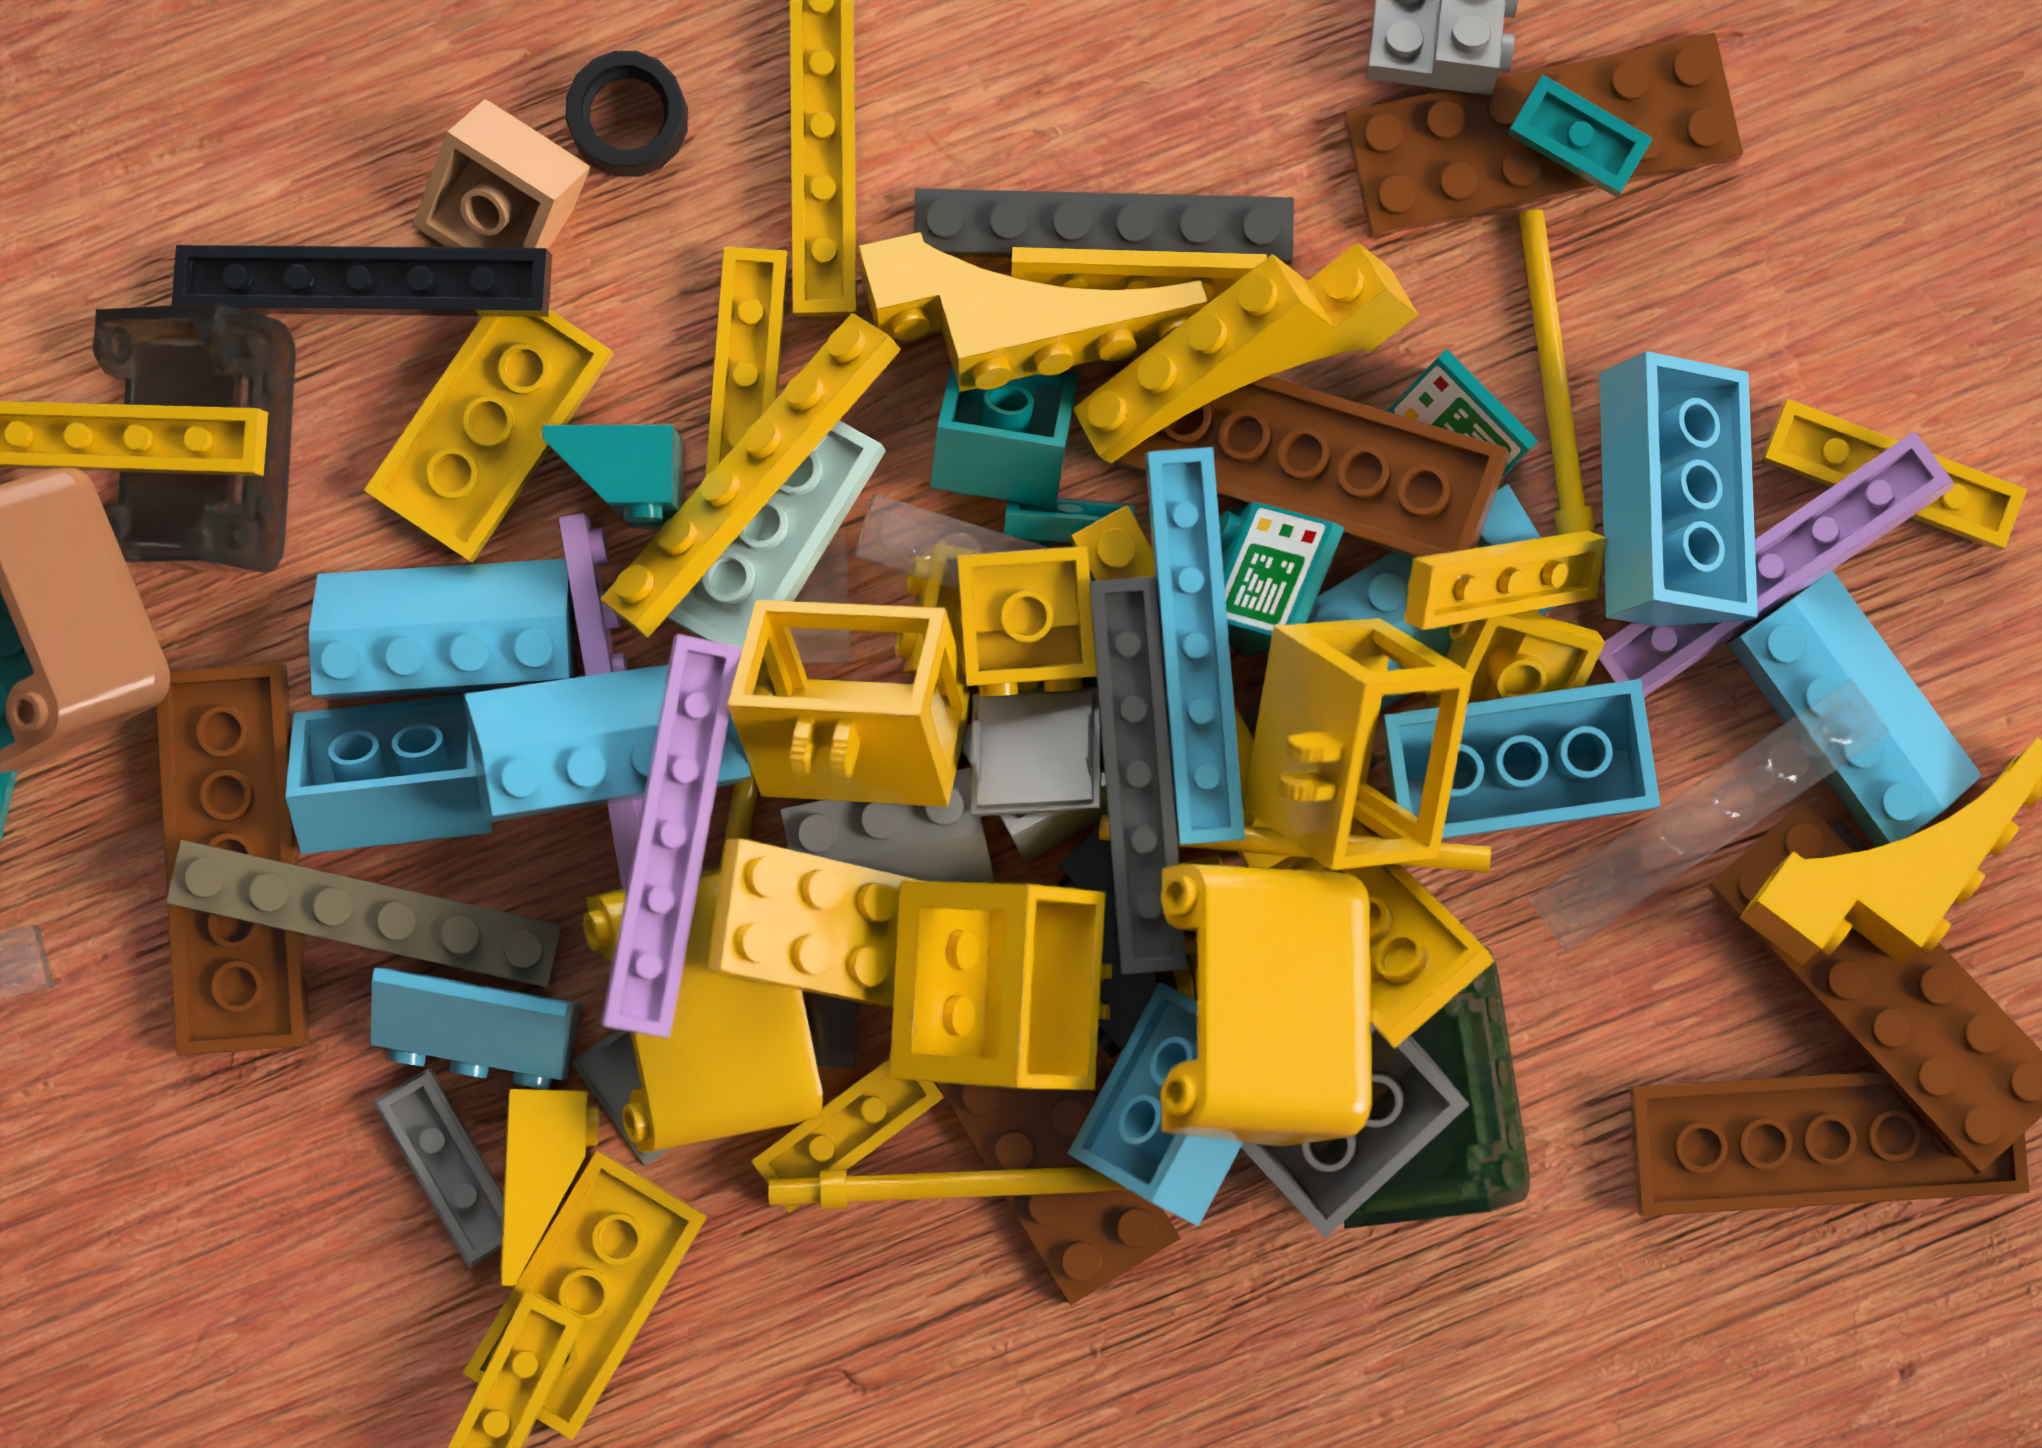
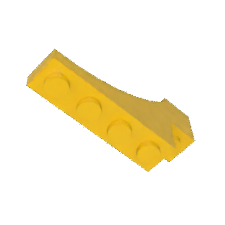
(1007, 325)
(1245, 334)
(1898, 889)

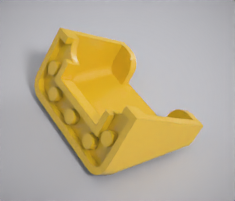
(1276, 1005)
(734, 1050)

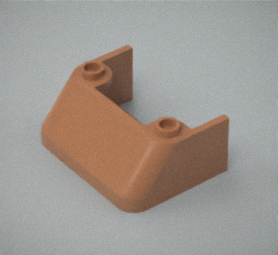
(75, 618)

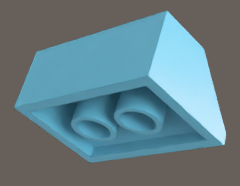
(383, 775)
(473, 1026)
(1125, 1123)

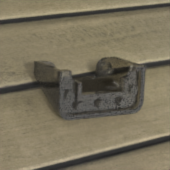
(202, 360)

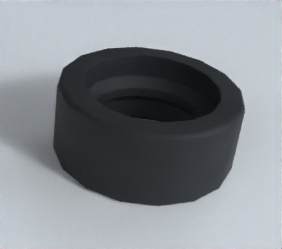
(608, 69)

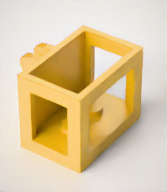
(851, 735)
(1320, 735)
(998, 985)

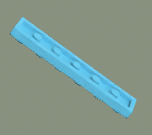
(1195, 645)

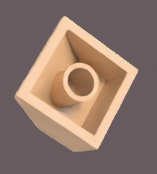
(499, 185)

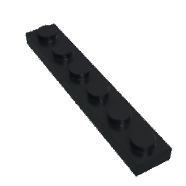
(366, 280)

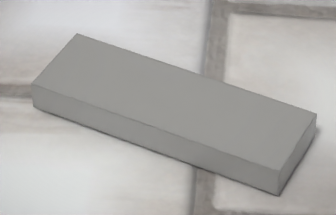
(446, 1164)

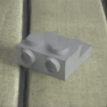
(1441, 43)

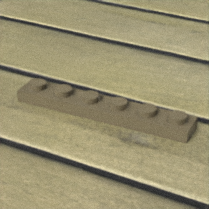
(363, 913)

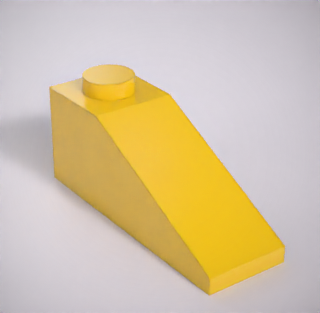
(542, 1155)

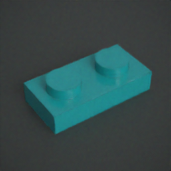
(1580, 136)
(1048, 524)

